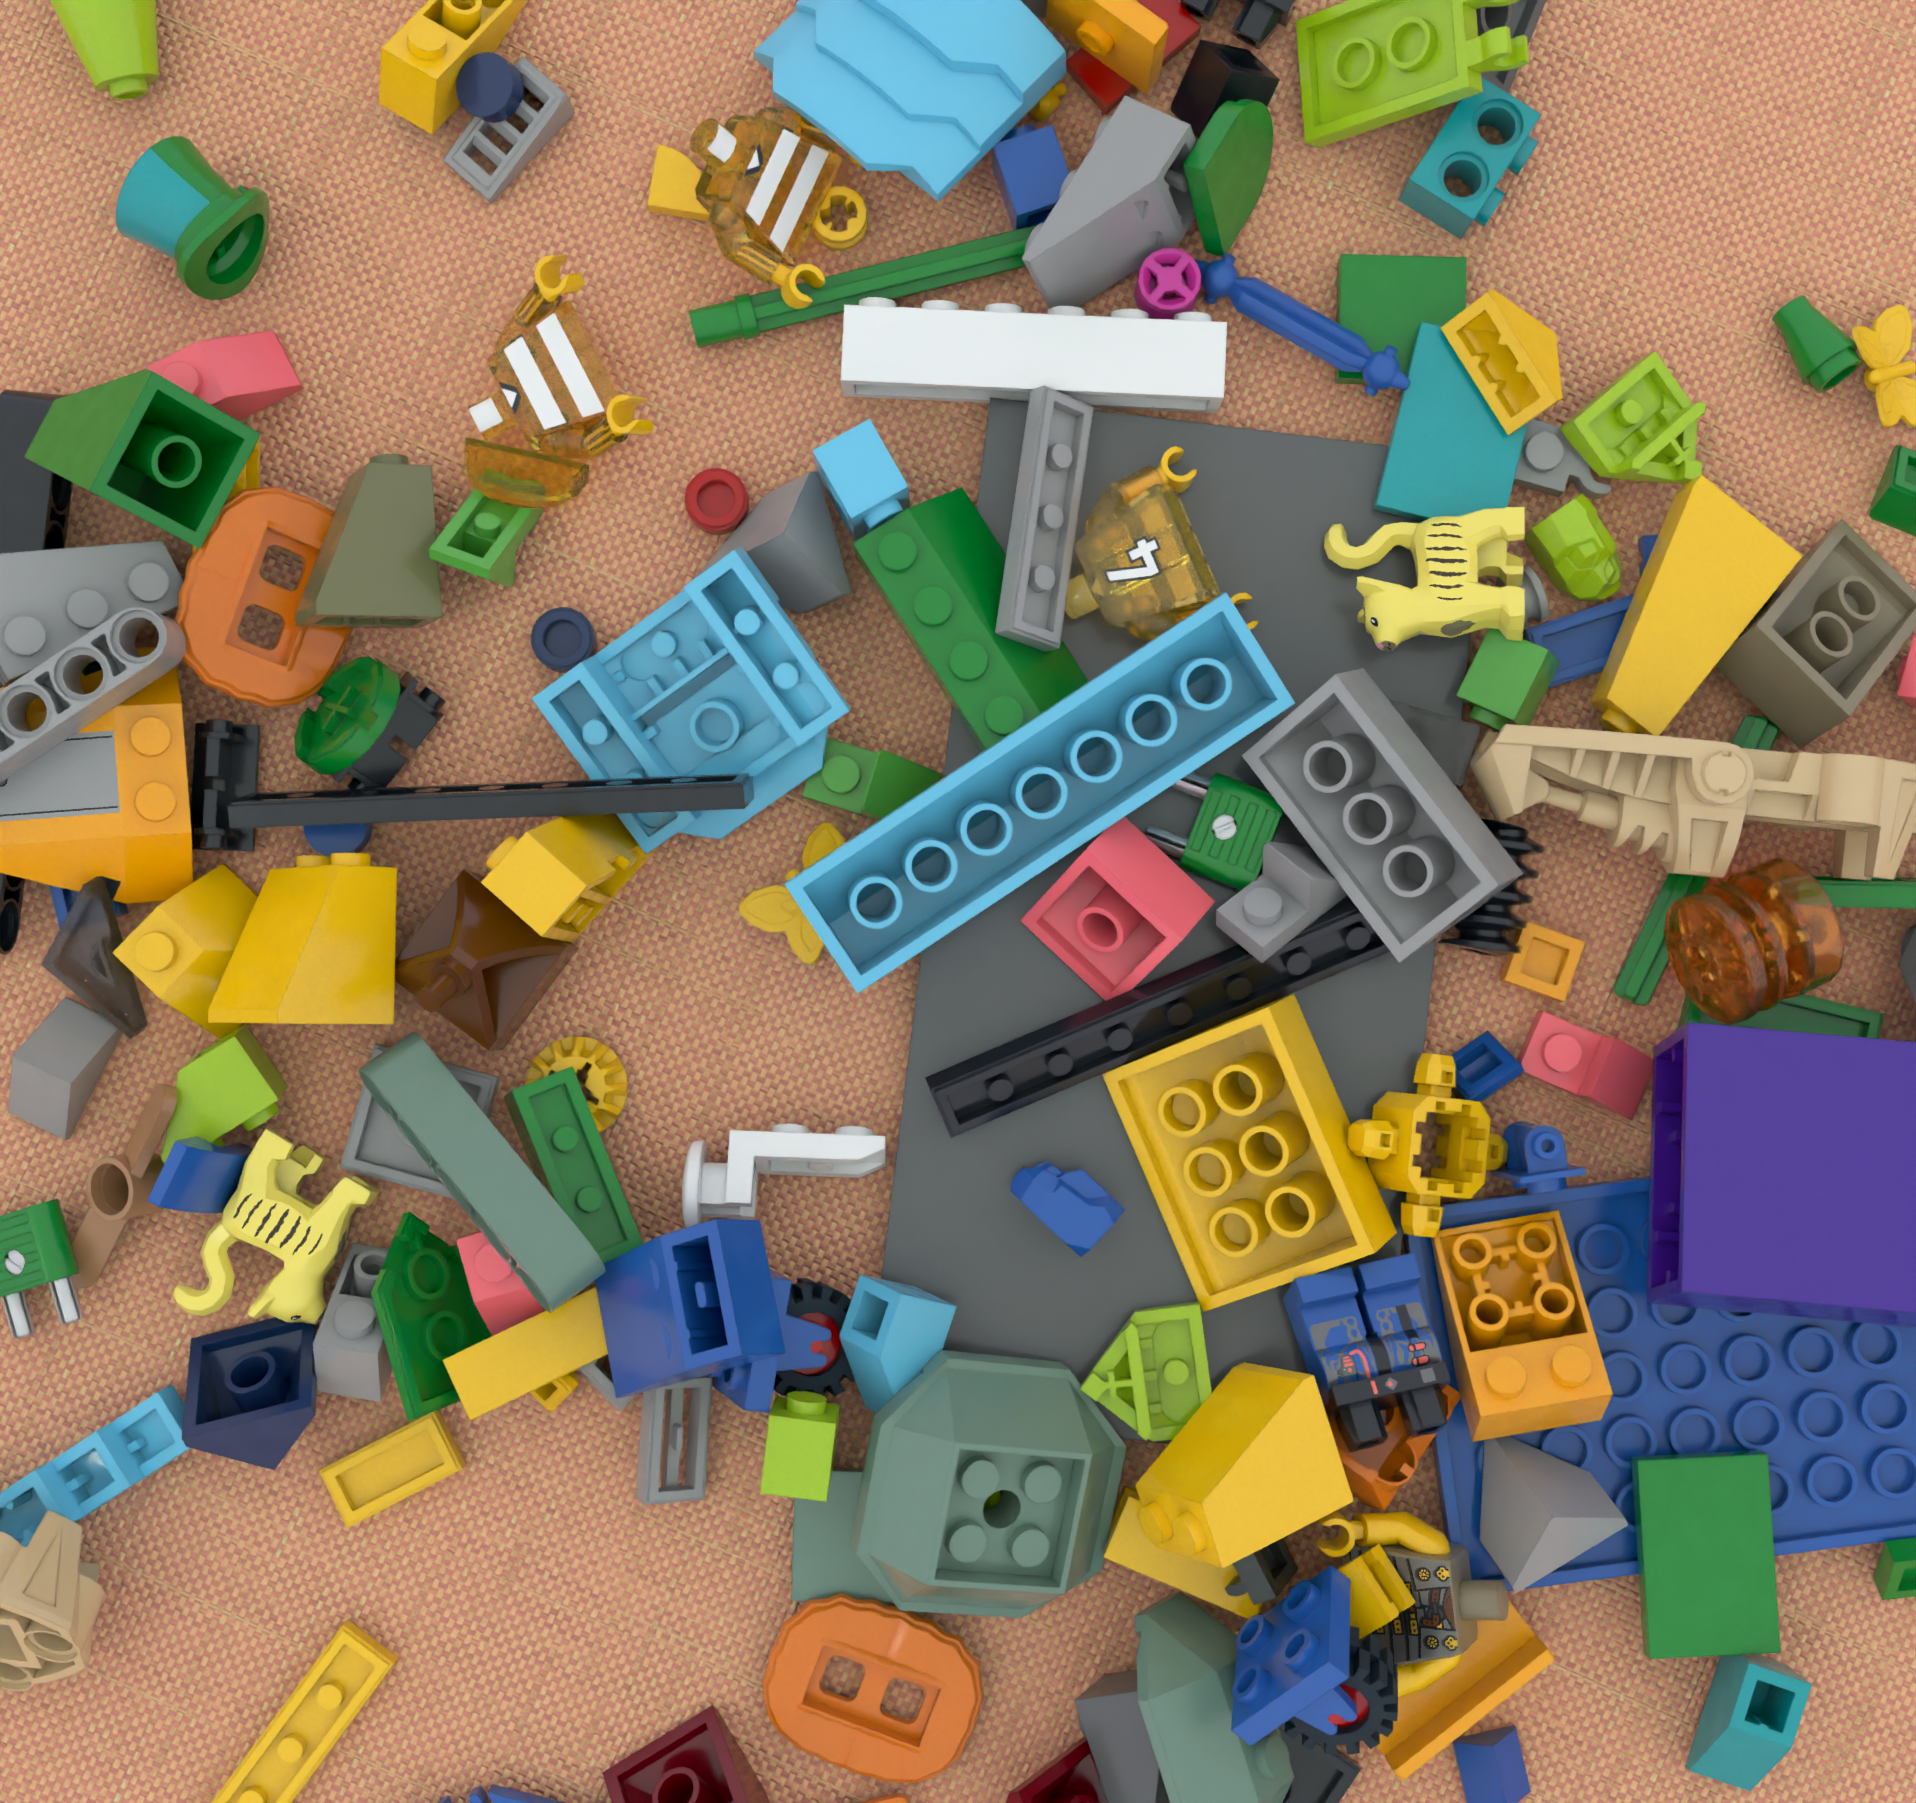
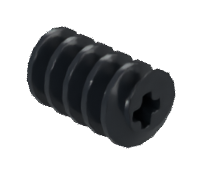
(1486, 927)

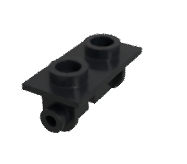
(411, 722)
(222, 772)

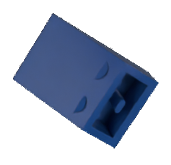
(689, 1306)

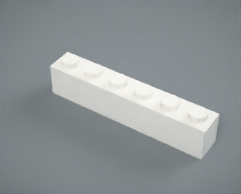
(1008, 353)

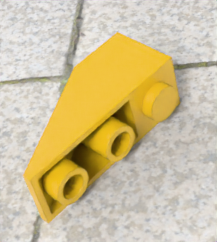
(429, 50)

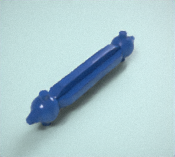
(1302, 325)

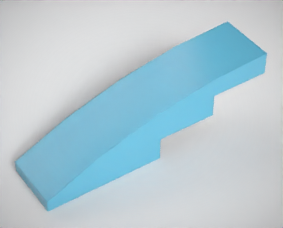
(97, 1466)

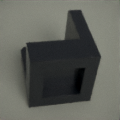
(1220, 75)

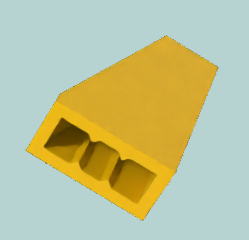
(1691, 604)

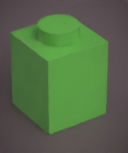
(1507, 681)

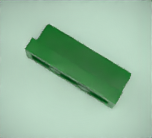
(573, 1160)

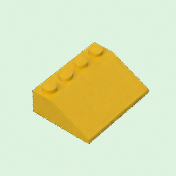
(1250, 1155)

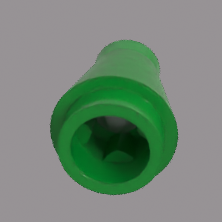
(1816, 345)

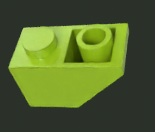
(224, 1088)

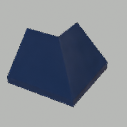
(251, 1391)

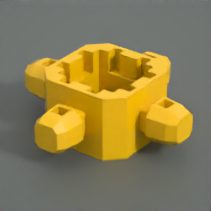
(1464, 1149)

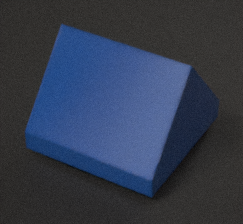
(1483, 1068)
(1492, 1766)

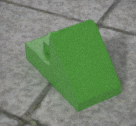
(485, 538)
(866, 780)

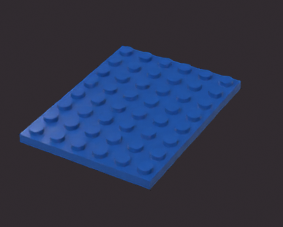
(1810, 1392)

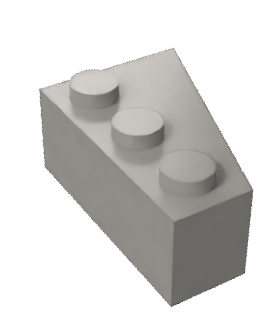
(67, 592)

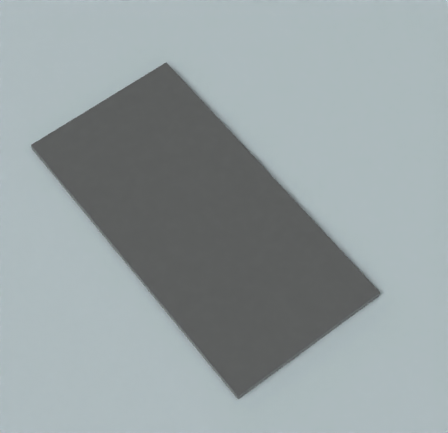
(952, 1219)

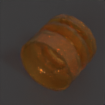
(1754, 940)

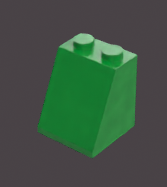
(147, 451)

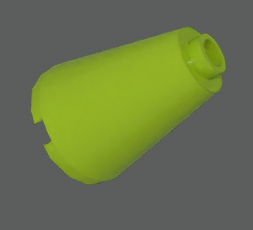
(114, 43)

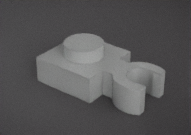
(1551, 461)

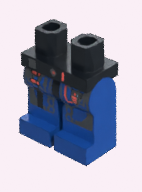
(1370, 1348)

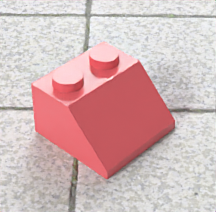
(1117, 910)

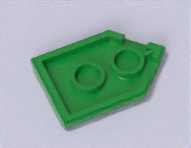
(424, 1315)

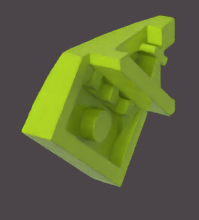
(1639, 427)
(1154, 1371)

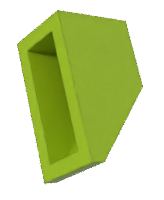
(800, 1446)

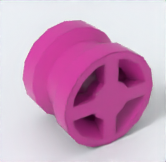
(1173, 273)

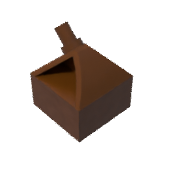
(479, 963)

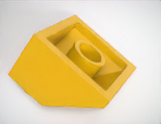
(189, 942)

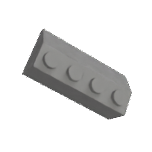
(1381, 813)

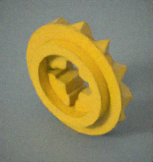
(605, 1077)

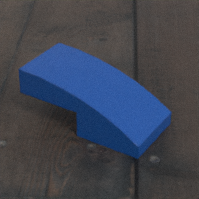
(199, 1176)

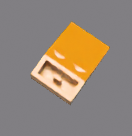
(1519, 1327)

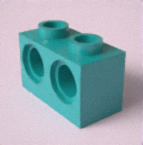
(1465, 155)

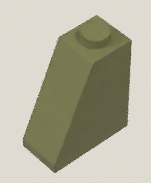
(377, 552)

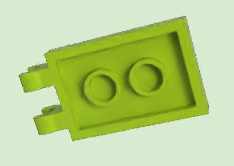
(1394, 60)

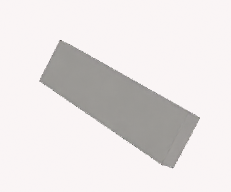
(1044, 519)

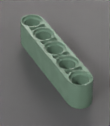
(482, 1172)

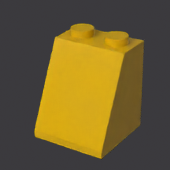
(315, 947)
(1244, 1469)

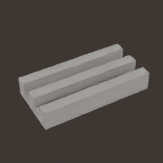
(651, 1441)

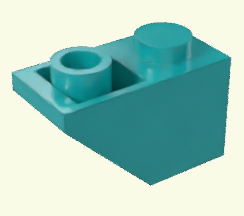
(1747, 1719)

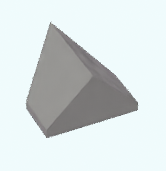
(793, 545)
(1539, 1511)

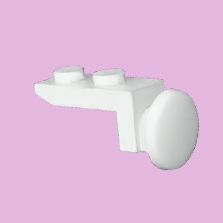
(789, 1149)

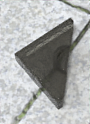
(85, 961)

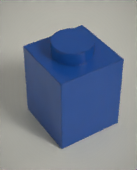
(1029, 173)

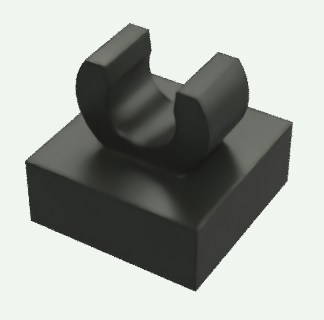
(1263, 1573)

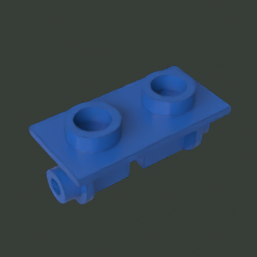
(1536, 1158)

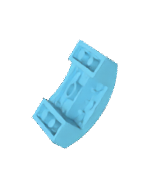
(913, 79)
(701, 690)

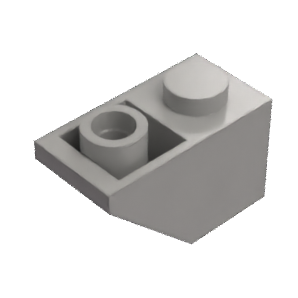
(349, 1341)

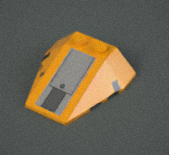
(106, 800)

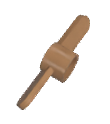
(120, 1188)

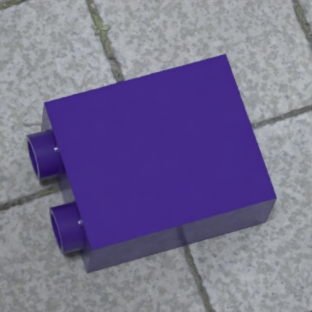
(1784, 1174)

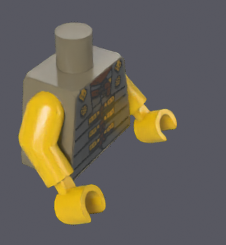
(1443, 1621)

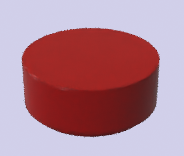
(716, 501)

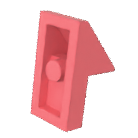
(1586, 1064)

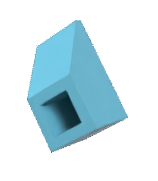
(891, 1336)

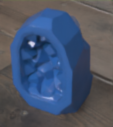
(1067, 1204)

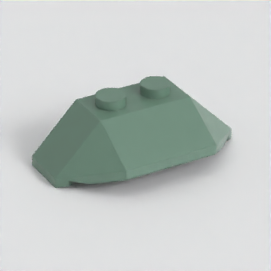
(1187, 1708)

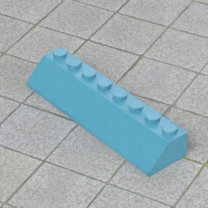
(1040, 792)

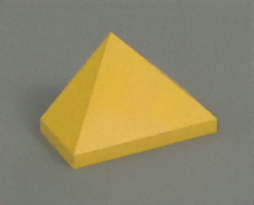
(1508, 358)

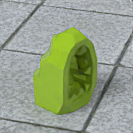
(1577, 552)

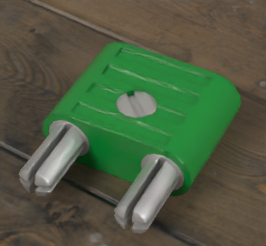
(1227, 832)
(33, 1253)

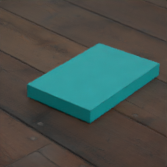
(1445, 440)

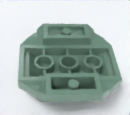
(952, 1443)

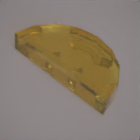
(522, 476)

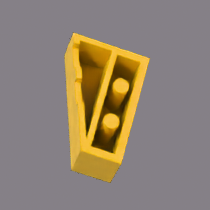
(564, 872)

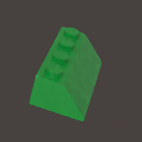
(944, 588)

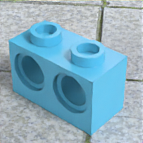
(861, 479)

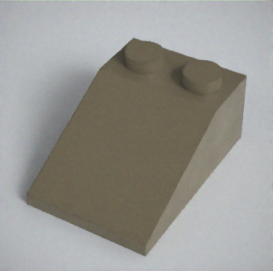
(1823, 636)

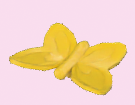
(1882, 351)
(777, 911)

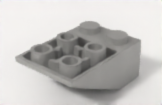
(1115, 206)

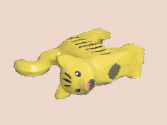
(1447, 561)
(281, 1221)

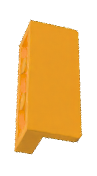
(1488, 1673)

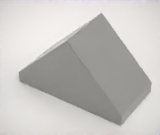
(61, 1067)

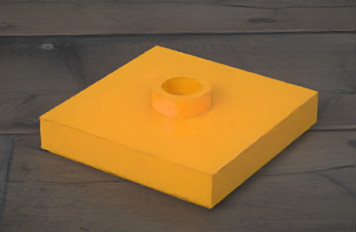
(1116, 33)

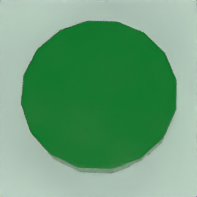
(350, 717)

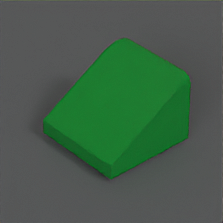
(1896, 493)

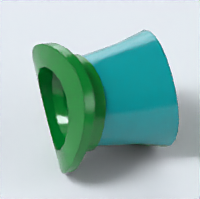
(195, 217)

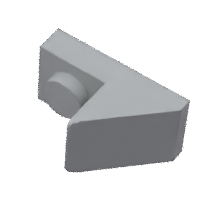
(1281, 901)

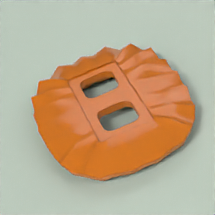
(227, 579)
(856, 1729)

